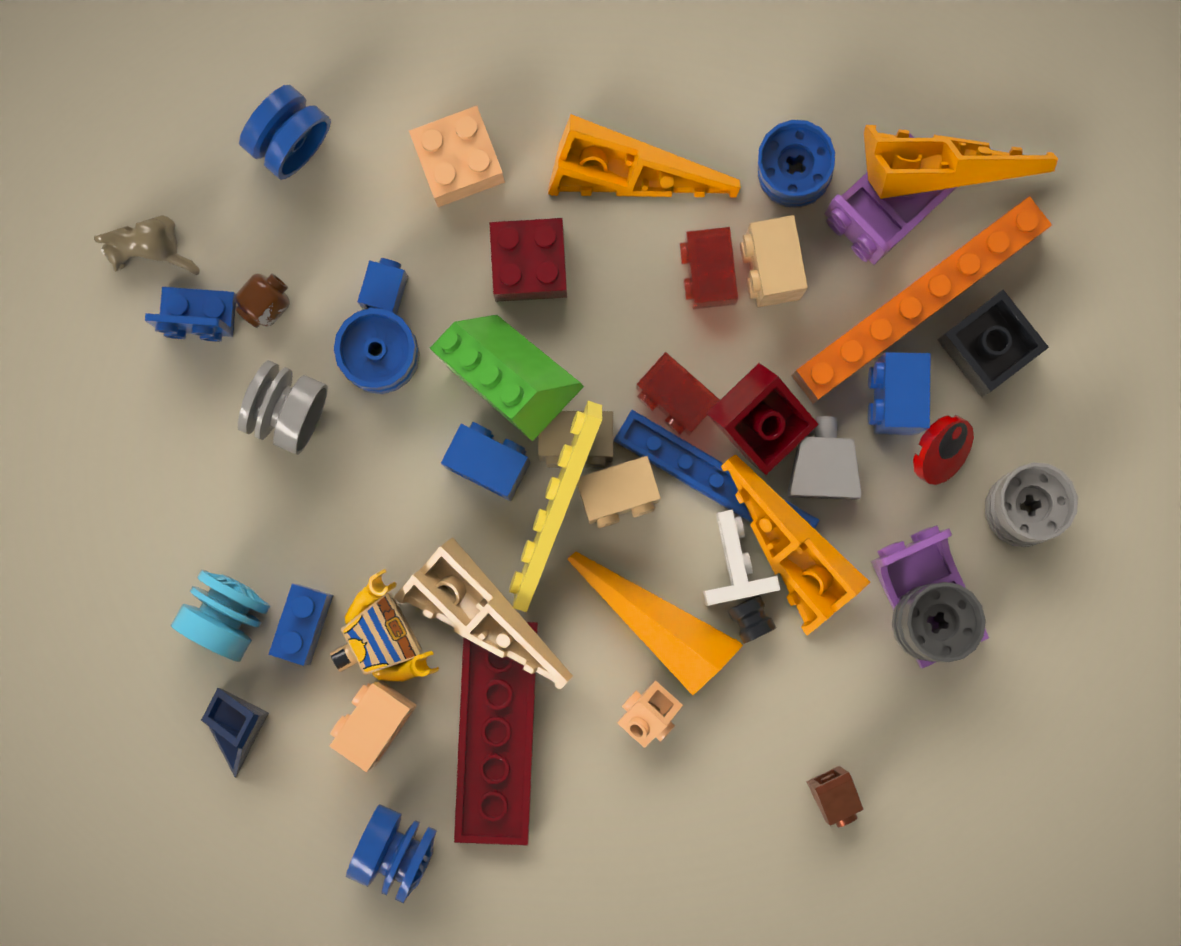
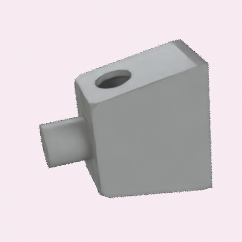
(825, 465)

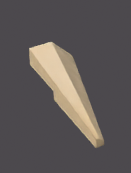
(465, 598)

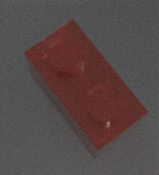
(709, 268)
(676, 395)

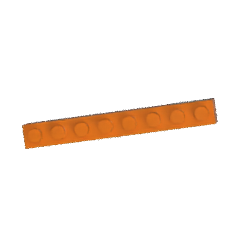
(921, 300)

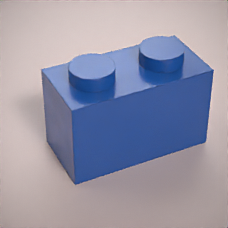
(300, 624)

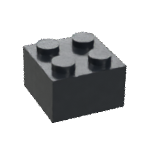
(993, 343)

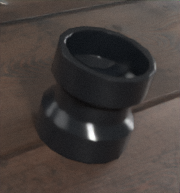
(751, 619)

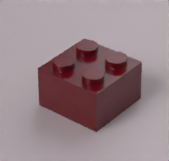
(528, 259)
(762, 418)

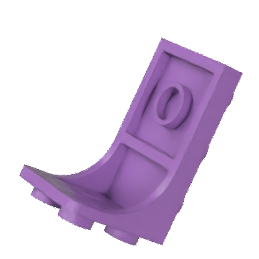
(878, 223)
(917, 564)

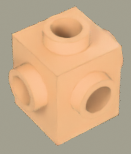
(649, 714)

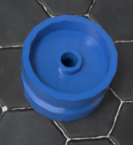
(284, 131)
(367, 331)

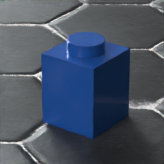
(383, 285)

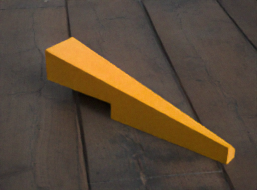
(606, 161)

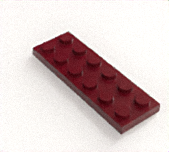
(494, 748)

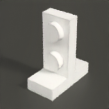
(738, 565)

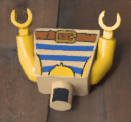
(380, 637)

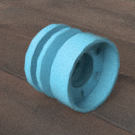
(220, 615)

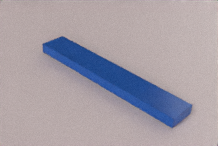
(686, 463)

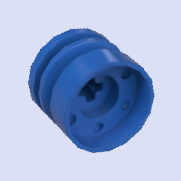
(794, 143)
(391, 853)

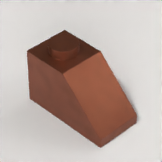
(836, 796)

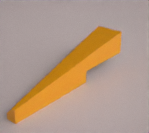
(918, 165)
(810, 566)
(679, 640)

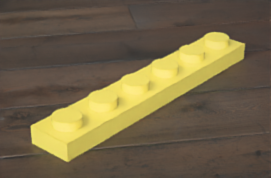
(560, 492)

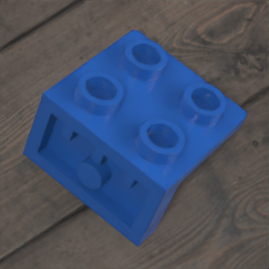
(195, 312)

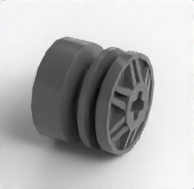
(959, 620)

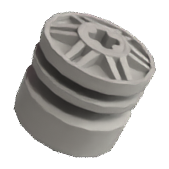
(274, 404)
(1050, 497)

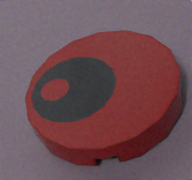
(943, 449)

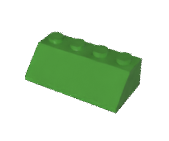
(507, 371)

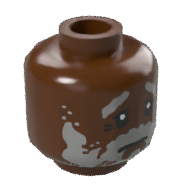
(262, 300)

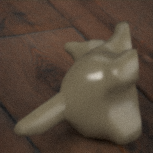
(149, 239)

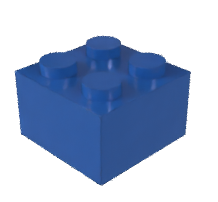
(900, 393)
(486, 461)

